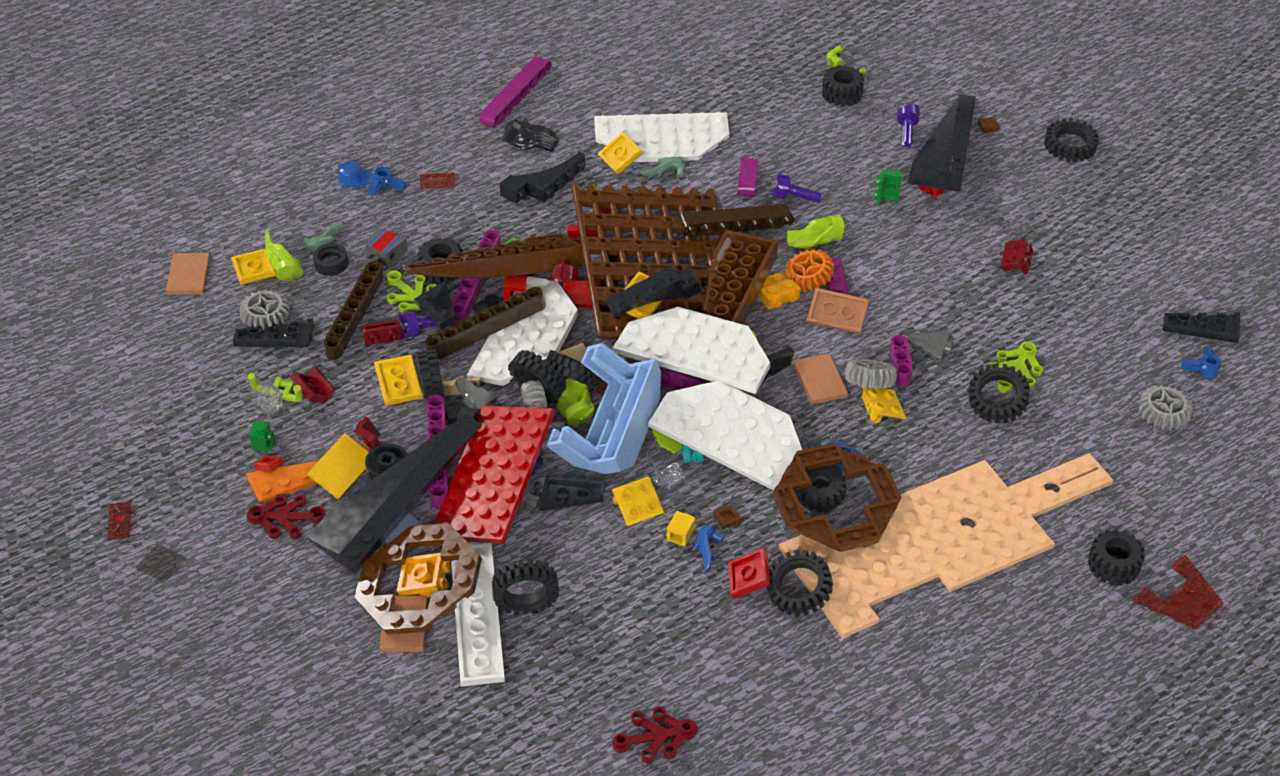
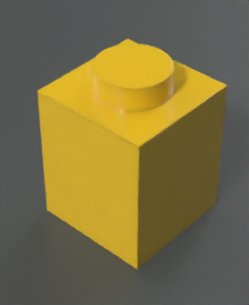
(680, 528)

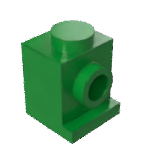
(261, 436)

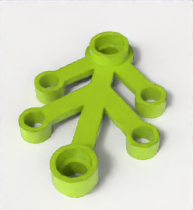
(394, 279)
(1026, 351)

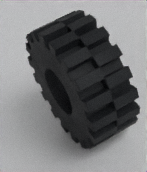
(429, 373)
(826, 497)

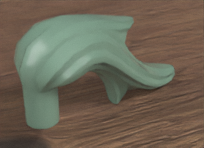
(666, 164)
(325, 238)

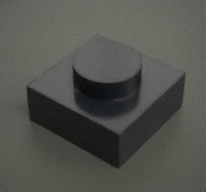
(453, 408)

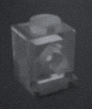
(272, 403)

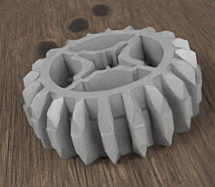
(264, 309)
(870, 373)
(533, 395)
(1165, 407)

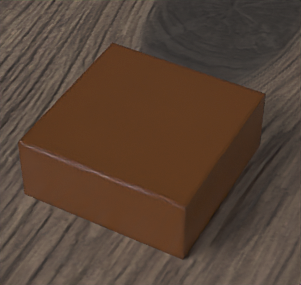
(988, 124)
(727, 516)

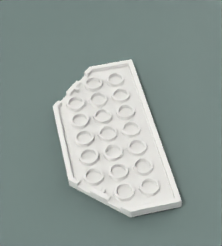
(666, 134)
(536, 333)
(697, 347)
(730, 429)

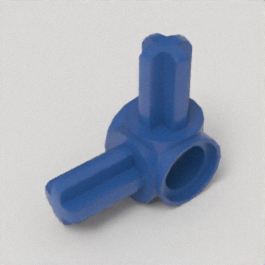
(383, 179)
(1207, 366)

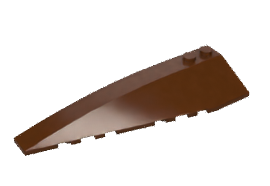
(520, 258)
(738, 274)

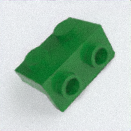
(889, 186)

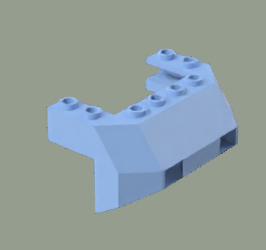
(620, 418)

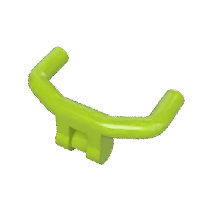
(835, 61)
(280, 382)

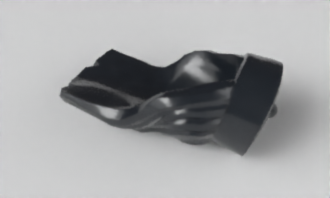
(528, 136)

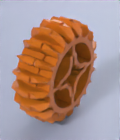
(810, 269)

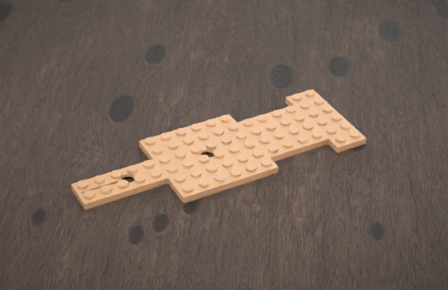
(930, 542)

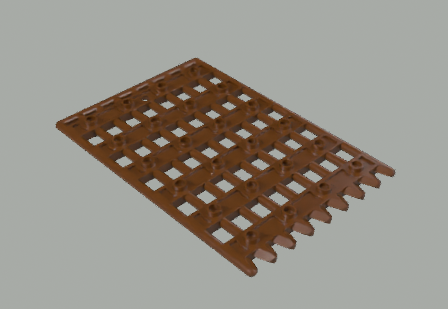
(606, 325)

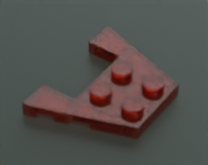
(1190, 603)

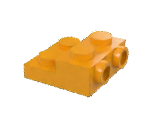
(778, 291)
(423, 575)

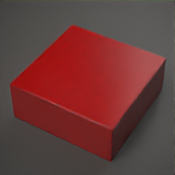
(268, 463)

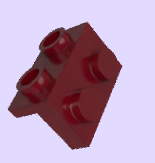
(1017, 255)
(382, 332)
(314, 385)
(367, 434)

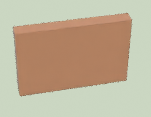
(187, 273)
(838, 310)
(820, 379)
(407, 641)

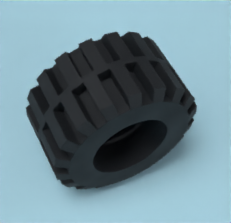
(843, 85)
(438, 248)
(1116, 569)

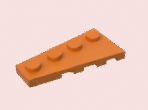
(280, 481)

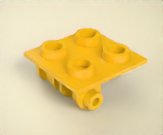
(882, 403)
(637, 501)

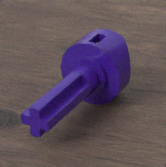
(908, 117)
(785, 187)
(412, 324)

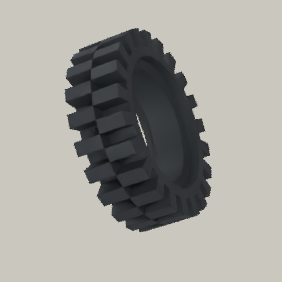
(1071, 152)
(529, 367)
(573, 369)
(999, 413)
(525, 572)
(805, 603)

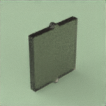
(161, 563)

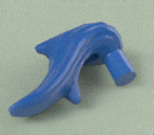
(702, 544)

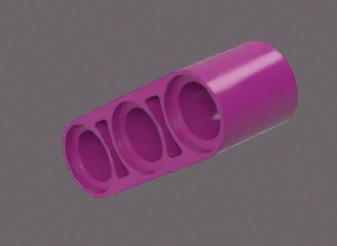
(747, 177)
(901, 359)

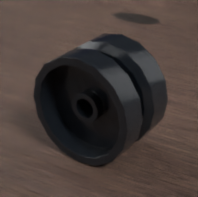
(382, 458)

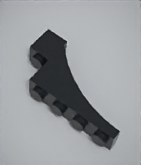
(544, 183)
(658, 287)

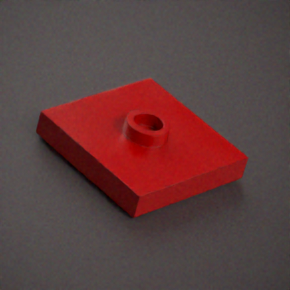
(749, 573)

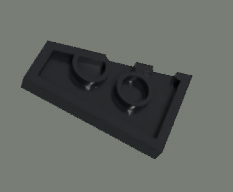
(437, 305)
(569, 492)

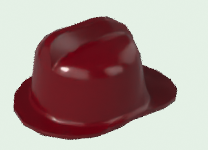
(564, 272)

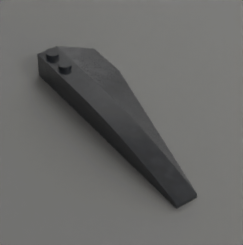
(944, 154)
(370, 514)

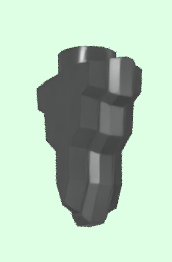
(932, 344)
(475, 396)

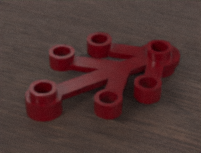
(283, 515)
(657, 735)

